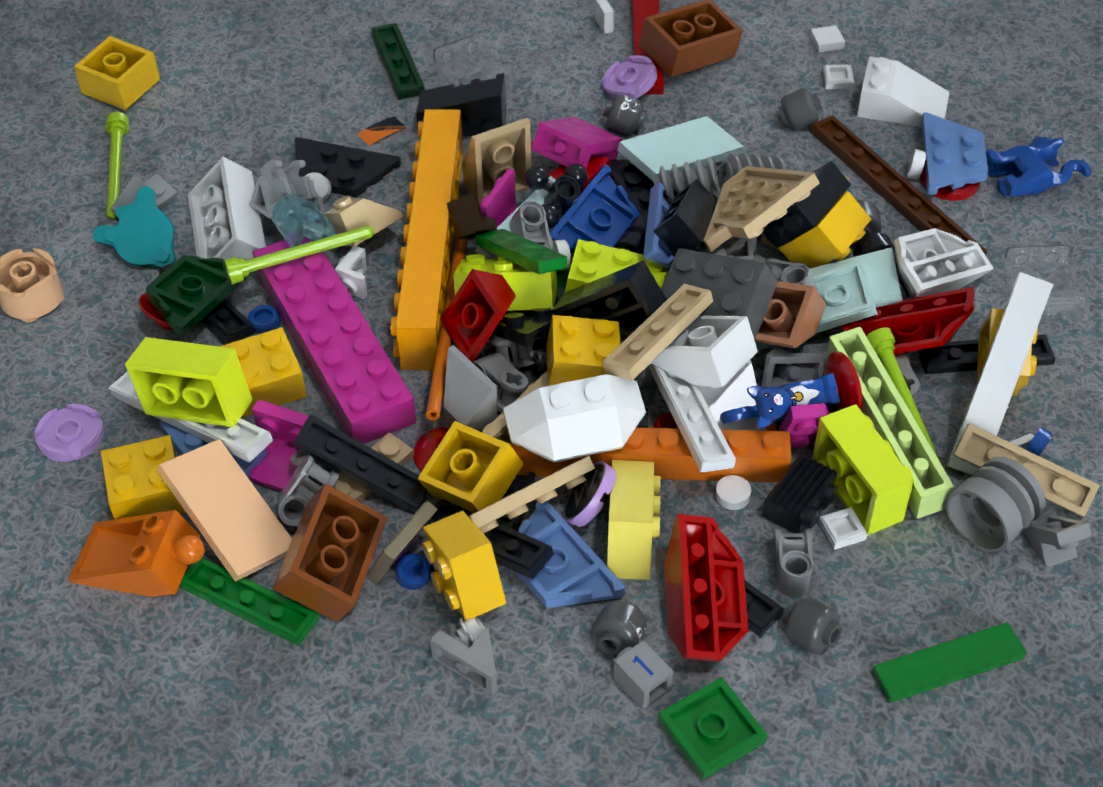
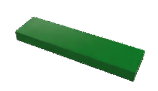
(521, 251)
(249, 601)
(948, 662)

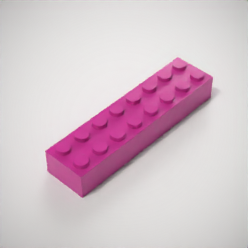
(338, 345)

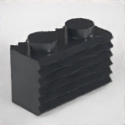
(800, 494)

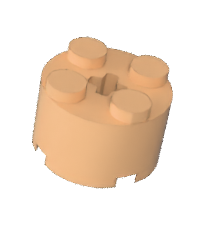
(29, 284)

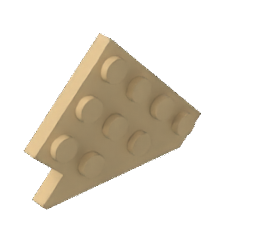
(754, 200)

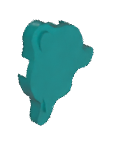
(142, 234)

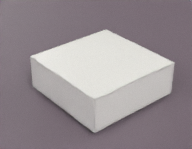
(604, 16)
(827, 39)
(838, 77)
(842, 528)

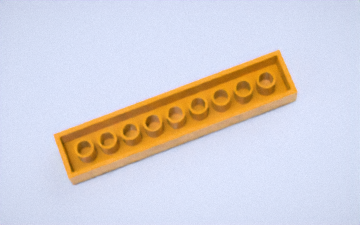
(428, 240)

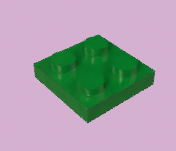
(712, 728)

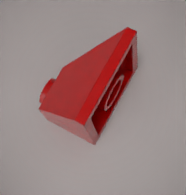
(477, 310)

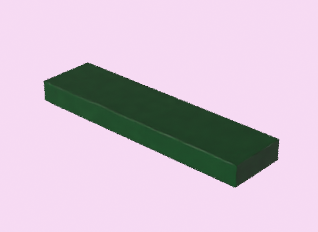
(397, 61)

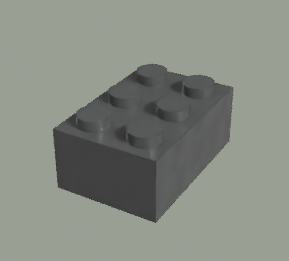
(736, 284)

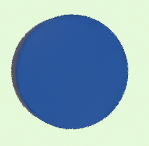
(264, 318)
(1039, 441)
(413, 571)

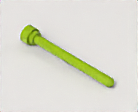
(116, 126)
(238, 269)
(883, 344)

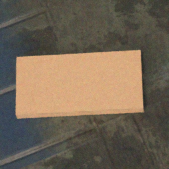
(226, 509)

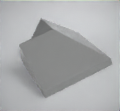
(468, 393)

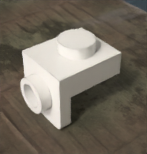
(351, 271)

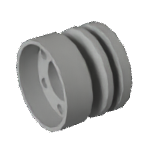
(996, 504)

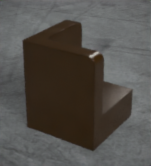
(468, 218)

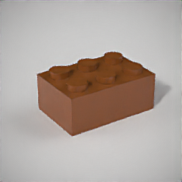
(690, 37)
(330, 553)

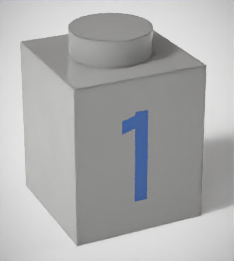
(642, 674)

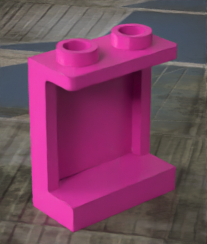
(574, 141)

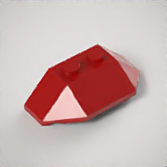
(921, 320)
(704, 590)

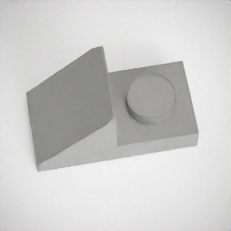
(164, 192)
(787, 367)
(1056, 538)
(471, 663)

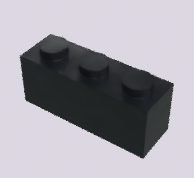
(687, 218)

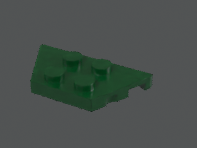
(189, 291)

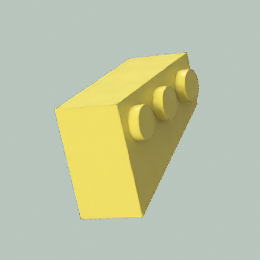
(633, 519)

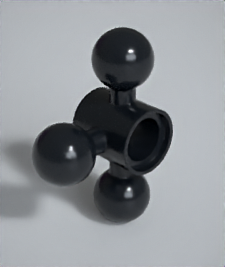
(559, 194)

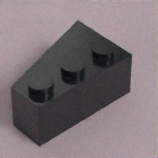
(480, 103)
(622, 296)

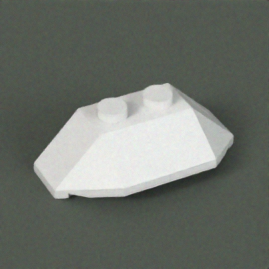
(937, 262)
(576, 417)

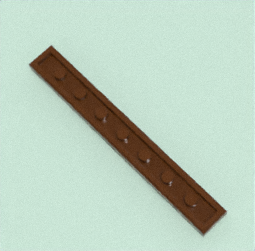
(884, 178)

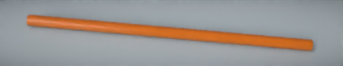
(445, 341)

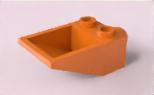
(138, 554)

